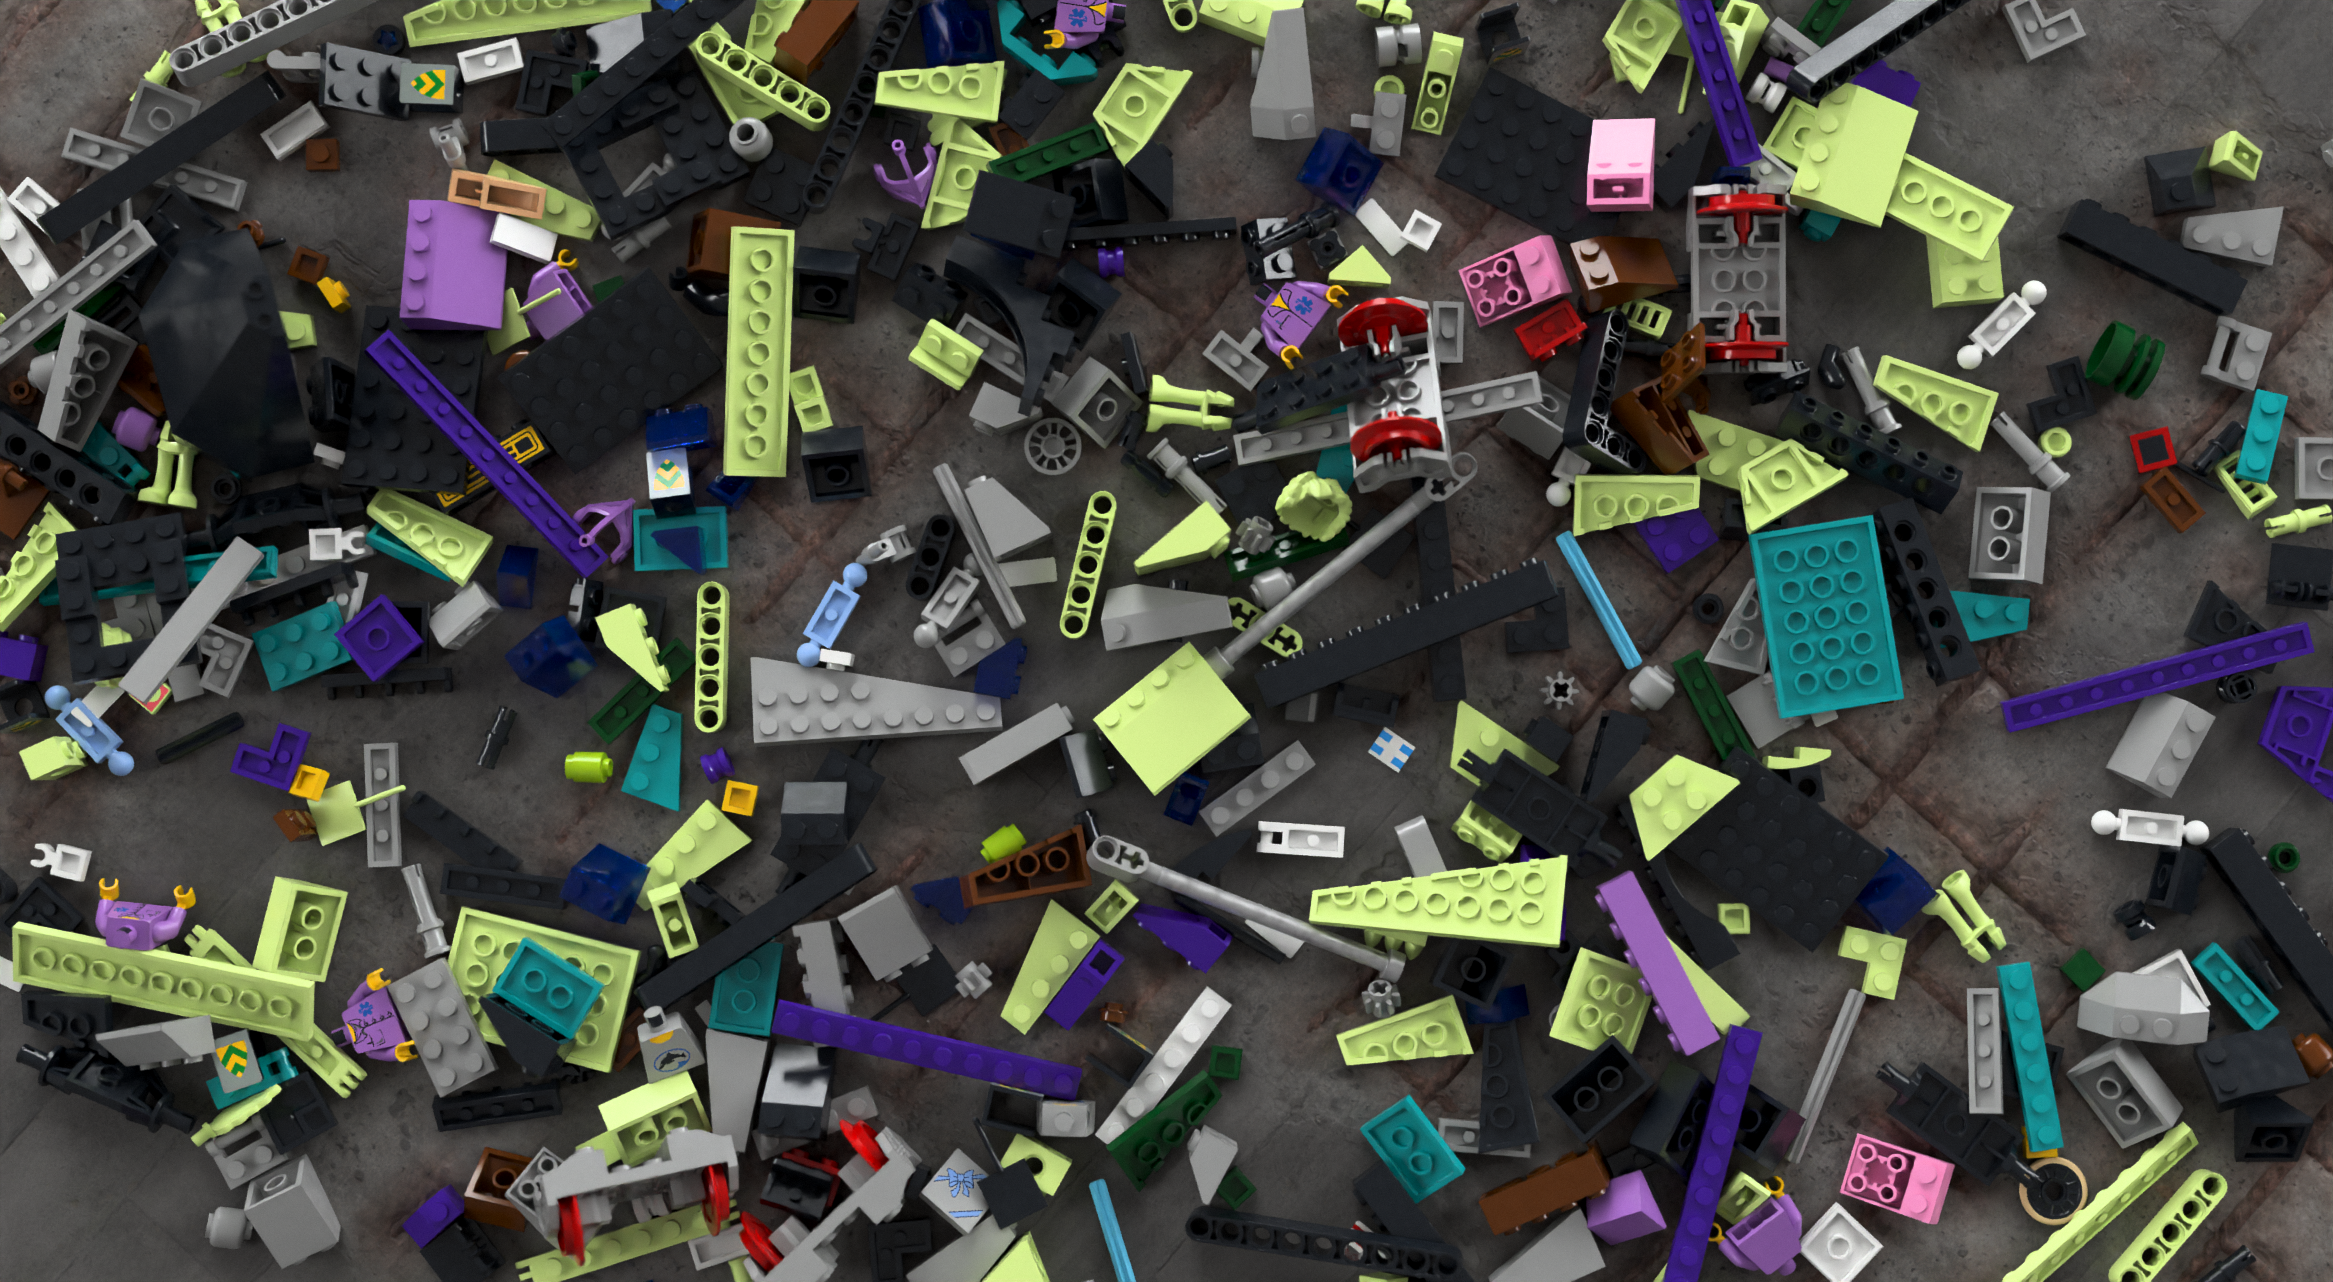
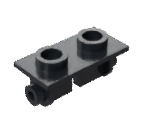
(1767, 389)
(588, 596)

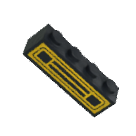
(523, 443)

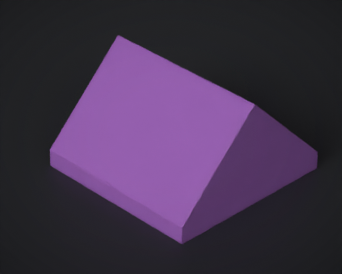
(1624, 1210)

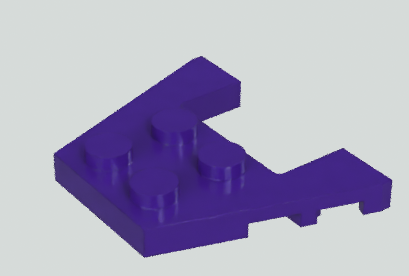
(2298, 733)

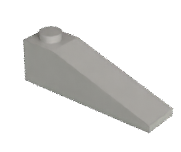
(1283, 90)
(1151, 614)

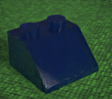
(956, 34)
(1339, 170)
(682, 429)
(551, 658)
(605, 884)
(1894, 894)

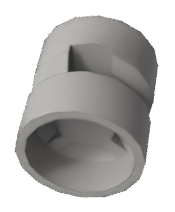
(1387, 42)

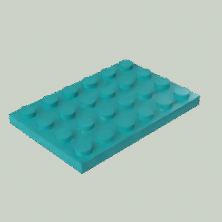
(1826, 616)

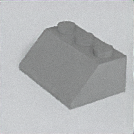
(2009, 534)
(2160, 743)
(161, 1042)
(2125, 1092)

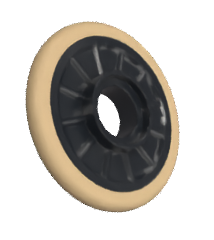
(2072, 1196)

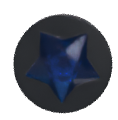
(389, 40)

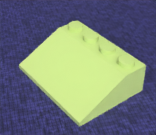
(1853, 155)
(1190, 541)
(1172, 718)

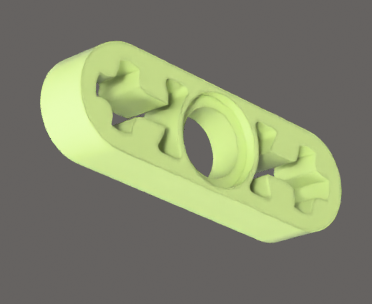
(1286, 632)

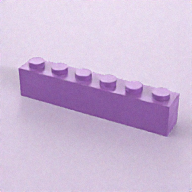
(1656, 962)

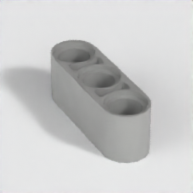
(1419, 847)

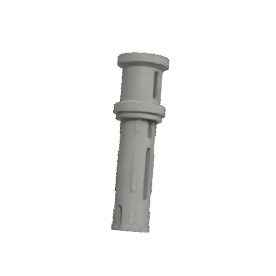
(1876, 406)
(2038, 462)
(1177, 468)
(429, 925)

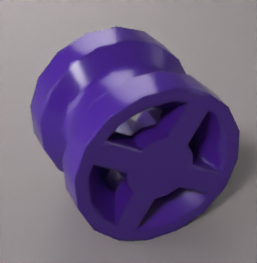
(1111, 262)
(717, 765)

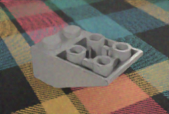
(528, 1183)

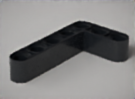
(1592, 397)

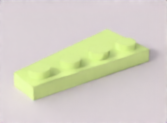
(560, 213)
(1942, 400)
(434, 535)
(1052, 958)
(1419, 1032)

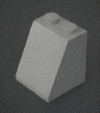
(1004, 519)
(886, 934)
(292, 1212)

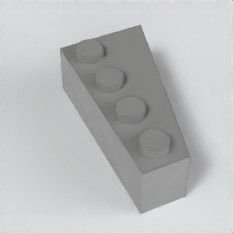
(83, 379)

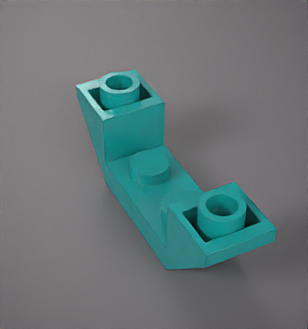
(1073, 71)

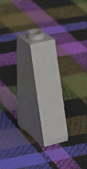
(1017, 743)
(735, 1082)
(1556, 1254)
(966, 1256)

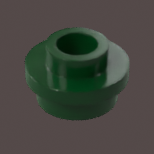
(2292, 853)

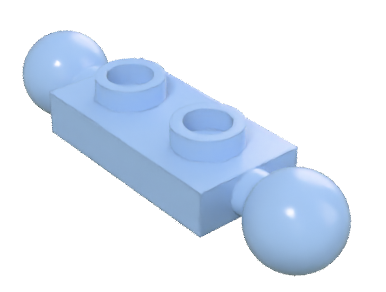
(832, 614)
(96, 740)

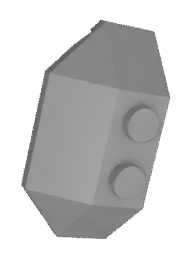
(2144, 1009)

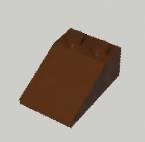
(1620, 270)

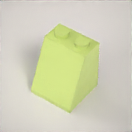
(1019, 1264)

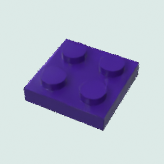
(1676, 537)
(379, 638)

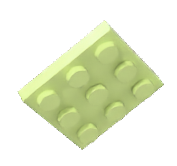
(1601, 1002)

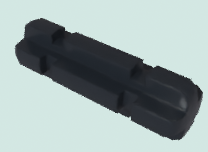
(1147, 473)

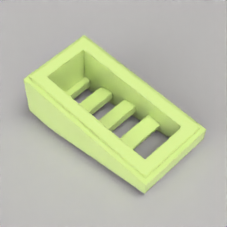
(1652, 308)
(2235, 490)

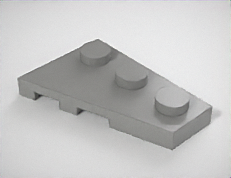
(2235, 236)
(1742, 639)

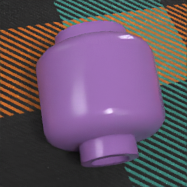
(136, 429)

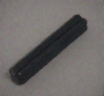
(199, 738)

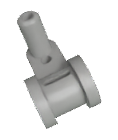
(450, 142)
(892, 545)

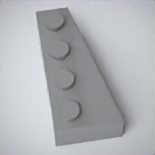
(824, 966)

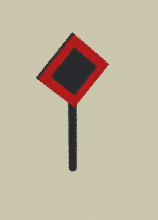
(2155, 450)

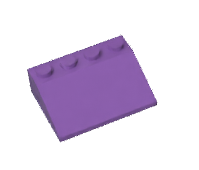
(451, 268)

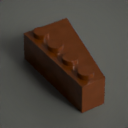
(1039, 870)
(1547, 1190)

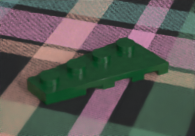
(1153, 1136)

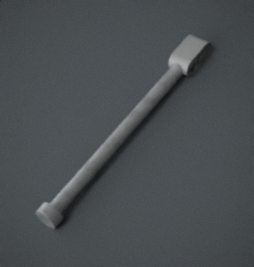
(1222, 660)
(1389, 963)

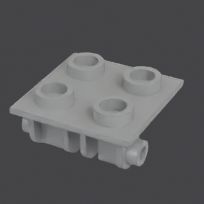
(1758, 711)

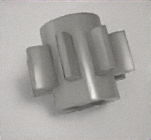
(1255, 535)
(1568, 691)
(973, 979)
(1381, 998)

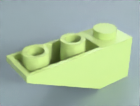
(1742, 30)
(1437, 83)
(627, 638)

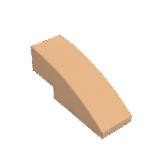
(496, 194)

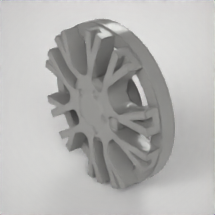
(1052, 446)

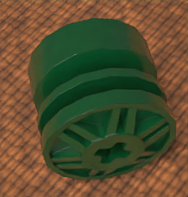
(2129, 363)

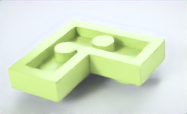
(1883, 956)

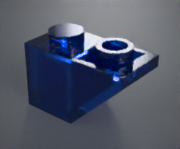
(998, 670)
(945, 896)

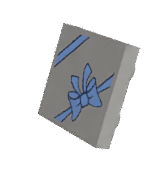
(955, 1192)

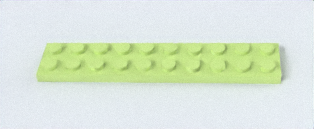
(164, 981)

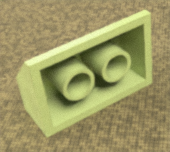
(1243, 17)
(299, 929)
(647, 1114)

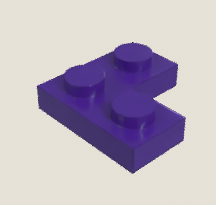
(278, 764)

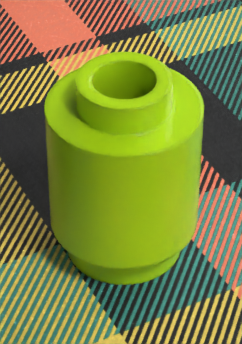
(588, 767)
(1002, 844)

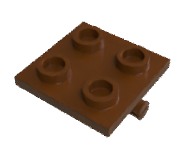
(1683, 368)
(18, 498)

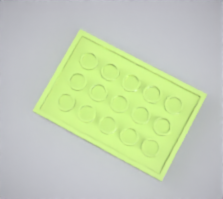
(489, 940)

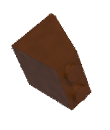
(712, 241)

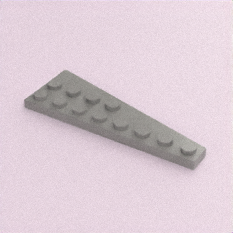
(829, 705)

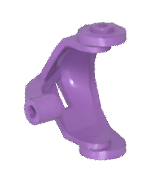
(915, 188)
(617, 512)

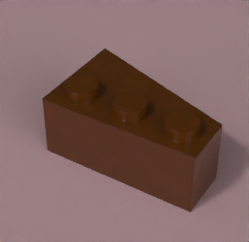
(813, 36)
(1659, 427)

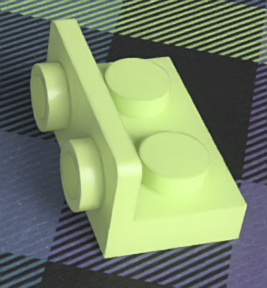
(946, 355)
(1486, 832)

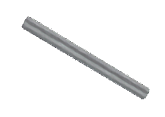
(979, 546)
(1826, 1072)

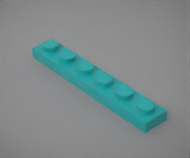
(2029, 1056)

